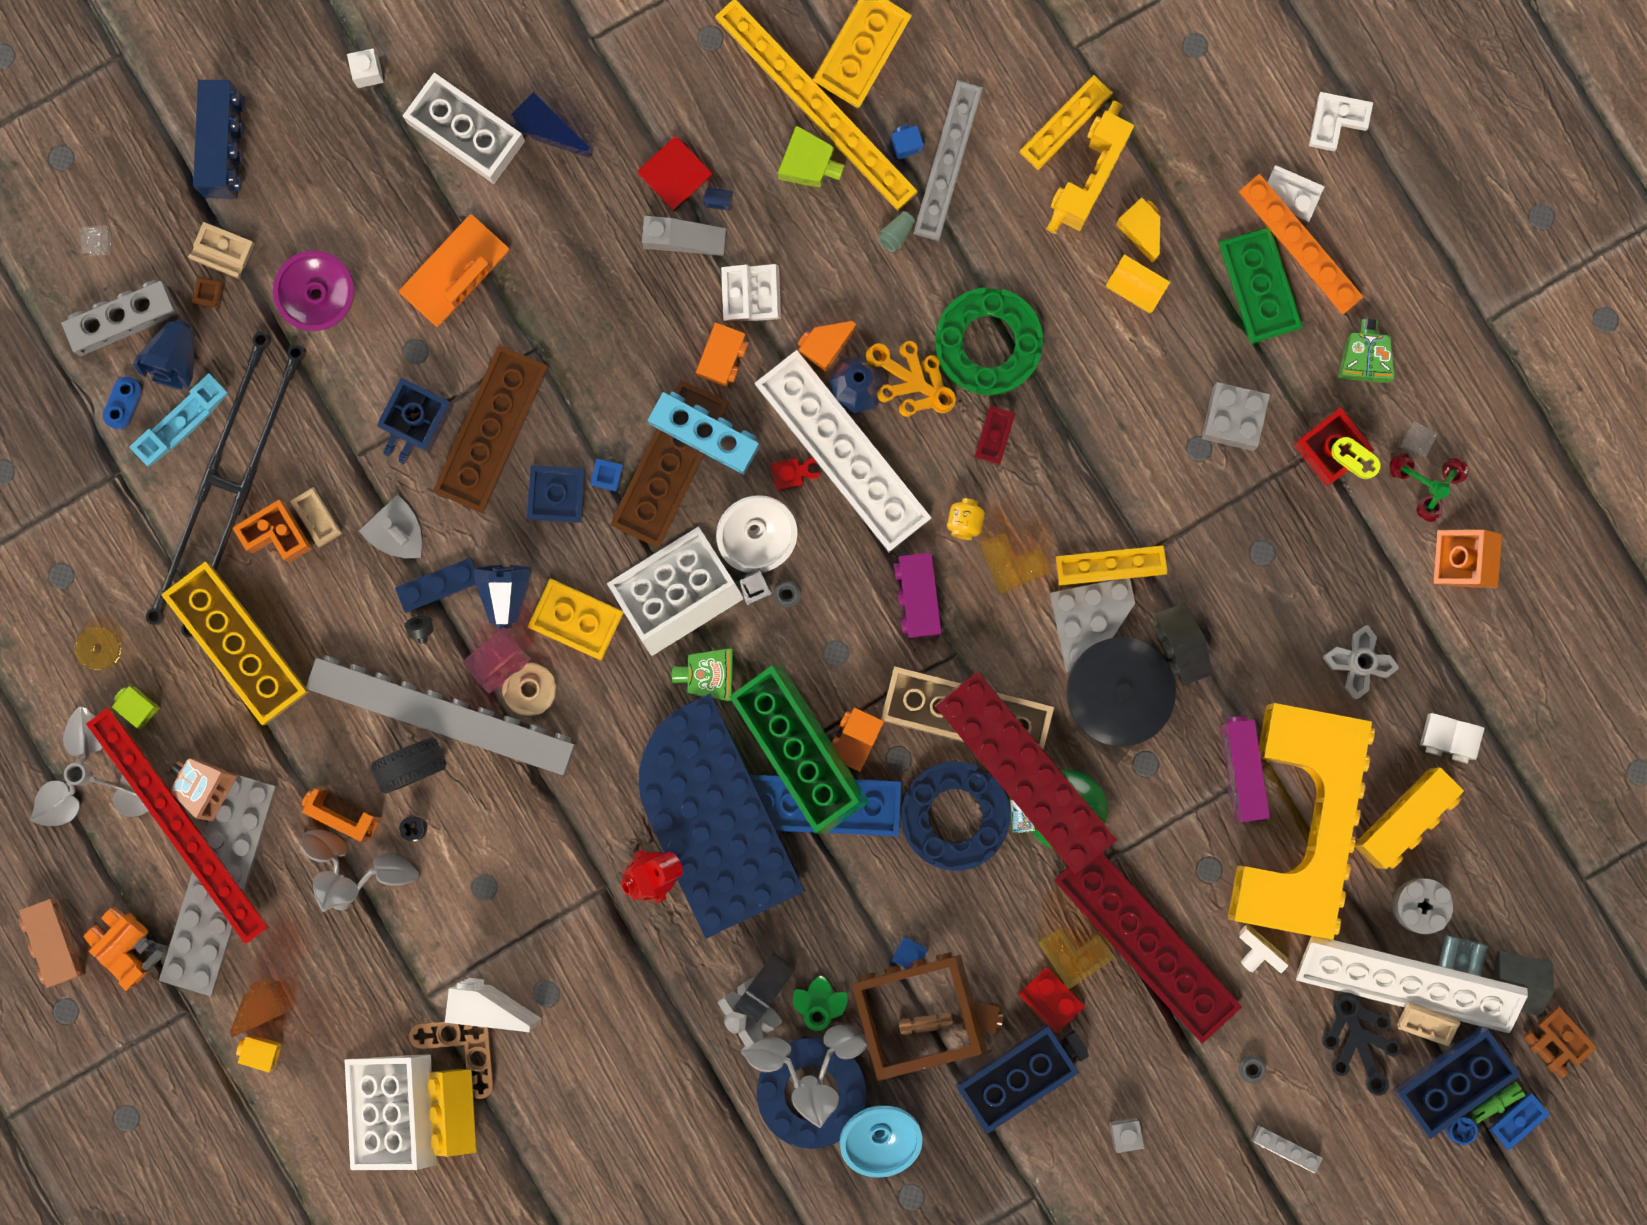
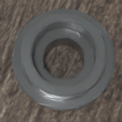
(787, 585)
(1260, 1073)

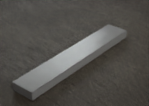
(948, 160)

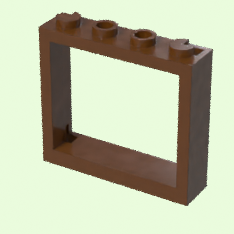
(977, 1043)

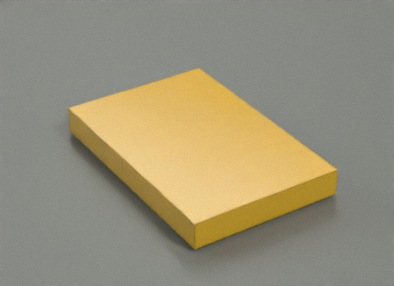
(575, 619)

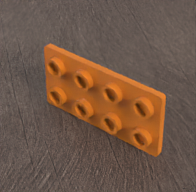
(454, 270)

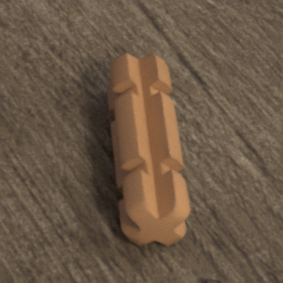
(925, 1023)

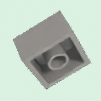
(1235, 416)

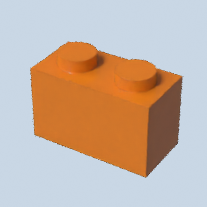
(721, 355)

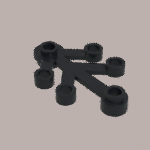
(1358, 1039)

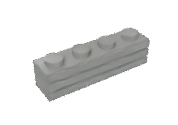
(1286, 1149)

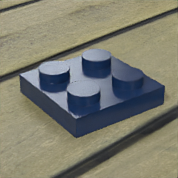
(555, 494)

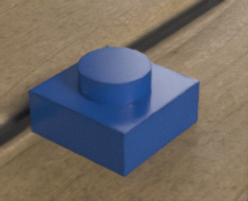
(606, 475)
(908, 952)

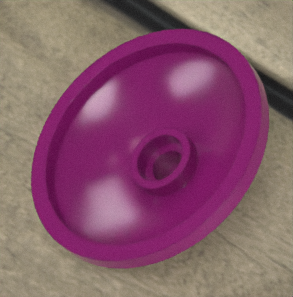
(301, 278)

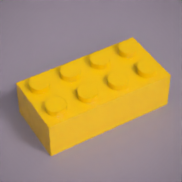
(1409, 818)

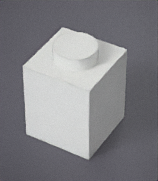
(365, 68)

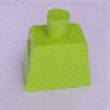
(808, 160)

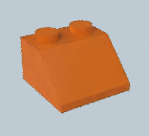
(1467, 558)

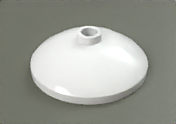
(760, 548)

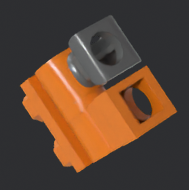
(115, 947)

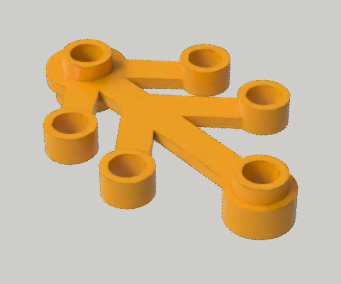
(914, 380)

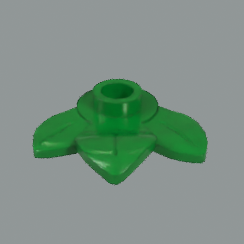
(819, 999)

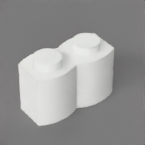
(1451, 737)

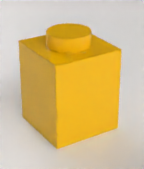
(258, 1053)

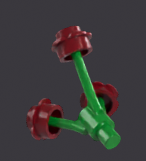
(1430, 507)

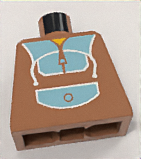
(201, 787)

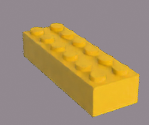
(235, 643)

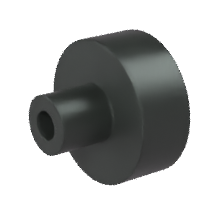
(419, 628)

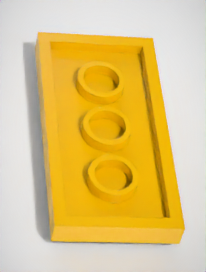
(861, 49)

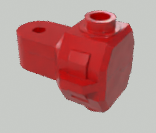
(651, 875)

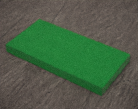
(1260, 285)

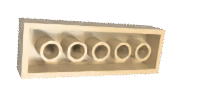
(913, 701)

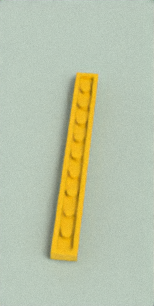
(816, 104)

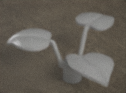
(54, 800)
(339, 891)
(810, 1097)

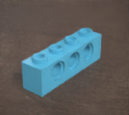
(663, 419)

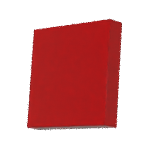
(674, 173)

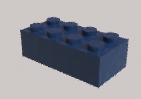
(218, 139)
(1016, 1078)
(1455, 1082)

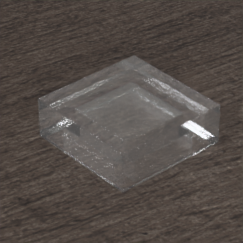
(1418, 439)

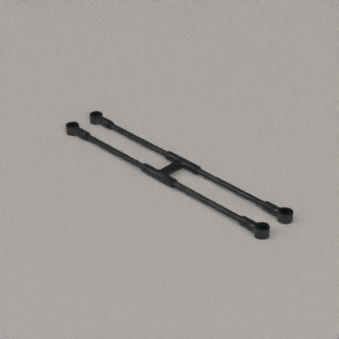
(210, 477)

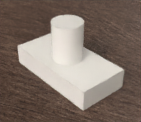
(1261, 951)

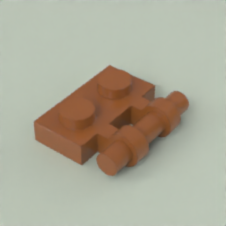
(1566, 1036)

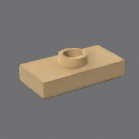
(316, 517)
(1428, 1024)

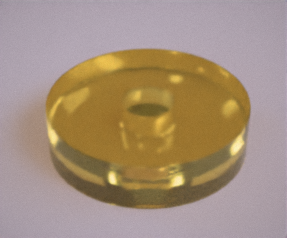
(85, 648)

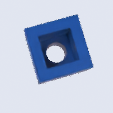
(907, 141)

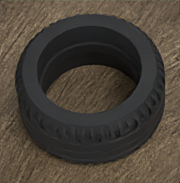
(408, 765)

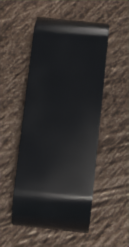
(765, 987)

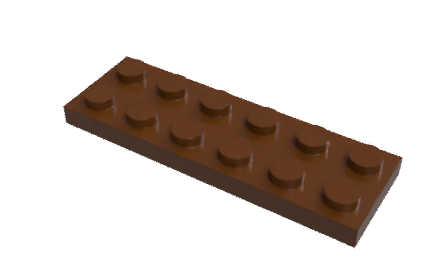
(490, 429)
(665, 474)

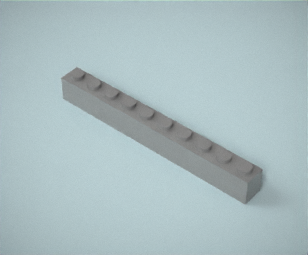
(440, 716)

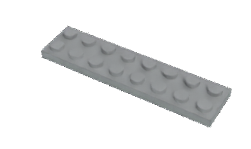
(201, 928)

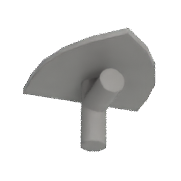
(395, 530)

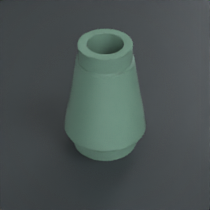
(896, 232)

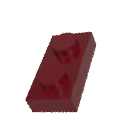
(994, 435)

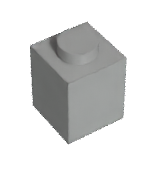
(1126, 1135)

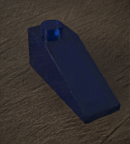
(543, 125)

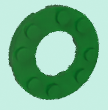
(984, 303)

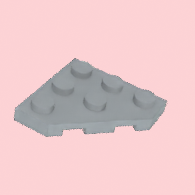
(1089, 615)

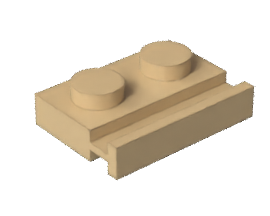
(221, 250)

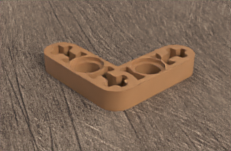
(471, 1045)

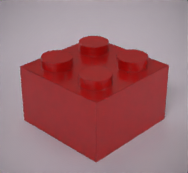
(1317, 446)

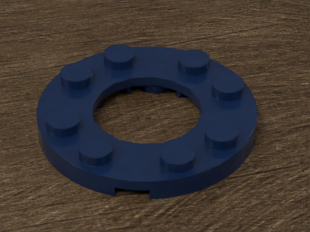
(994, 816)
(799, 1131)

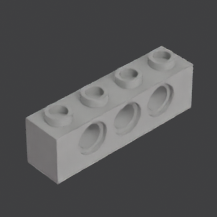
(160, 309)

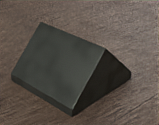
(1527, 973)

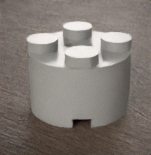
(1415, 919)

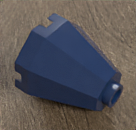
(169, 356)
(854, 395)
(502, 592)

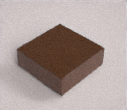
(208, 292)

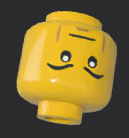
(965, 519)

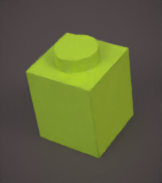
(135, 706)

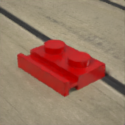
(1051, 1000)

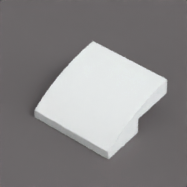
(751, 293)

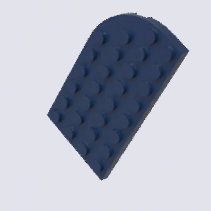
(713, 819)

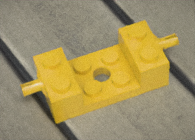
(1109, 138)

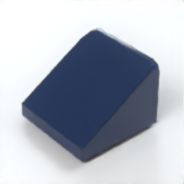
(717, 199)

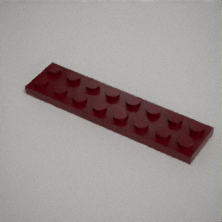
(1026, 772)
(1149, 946)

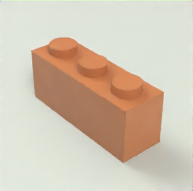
(50, 943)

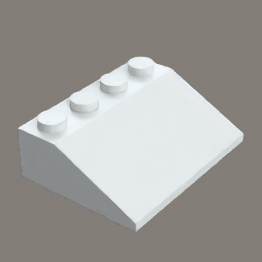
(675, 591)
(486, 1006)
(389, 1113)

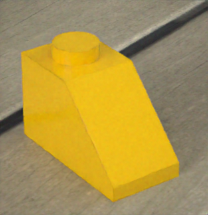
(1142, 227)

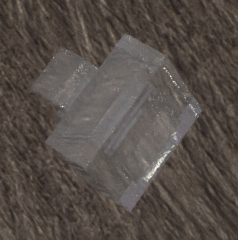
(95, 240)

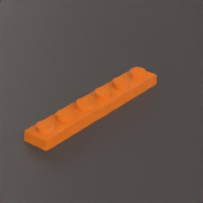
(1300, 244)

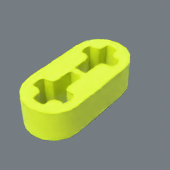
(1359, 453)

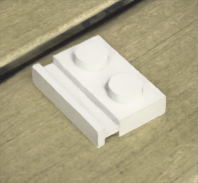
(1296, 192)

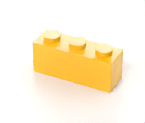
(452, 1112)

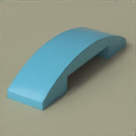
(180, 422)

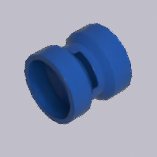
(1465, 1131)

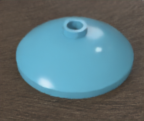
(883, 1151)

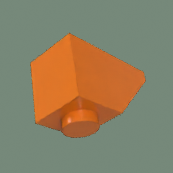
(825, 343)

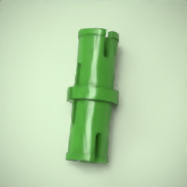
(1497, 1102)

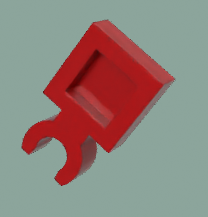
(790, 474)

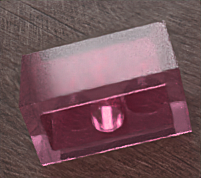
(496, 660)

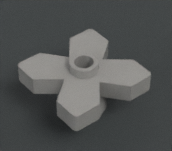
(1346, 660)
(740, 1023)

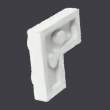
(1332, 113)

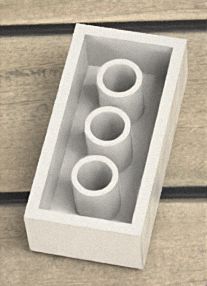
(464, 128)

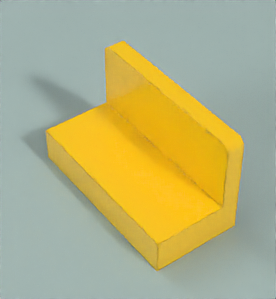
(1137, 284)

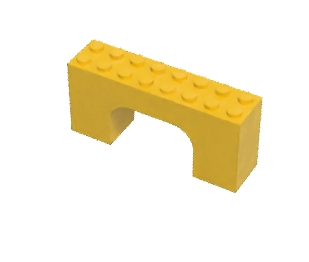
(1334, 756)

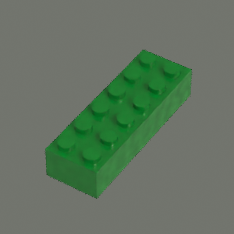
(799, 749)

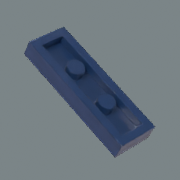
(436, 585)

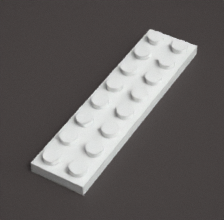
(842, 451)
(1406, 980)

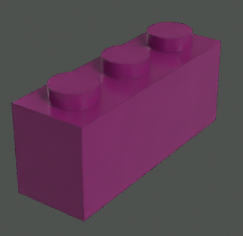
(918, 596)

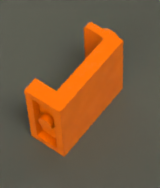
(360, 831)

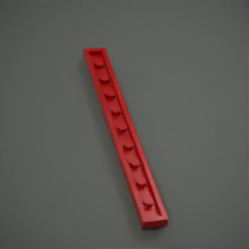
(177, 825)

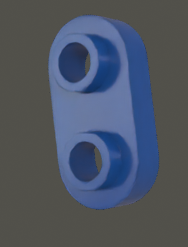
(124, 403)

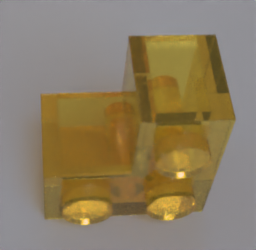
(1011, 571)
(1070, 962)

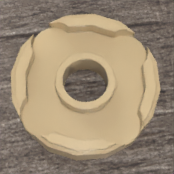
(540, 701)

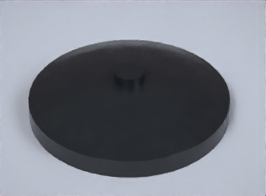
(1121, 691)

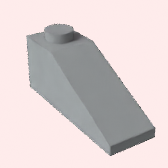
(682, 236)

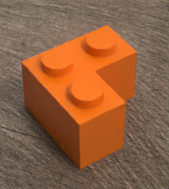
(273, 525)
(857, 738)

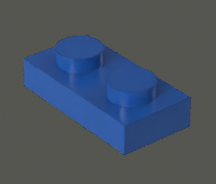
(1519, 1121)

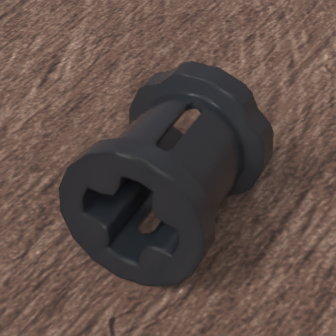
(404, 830)

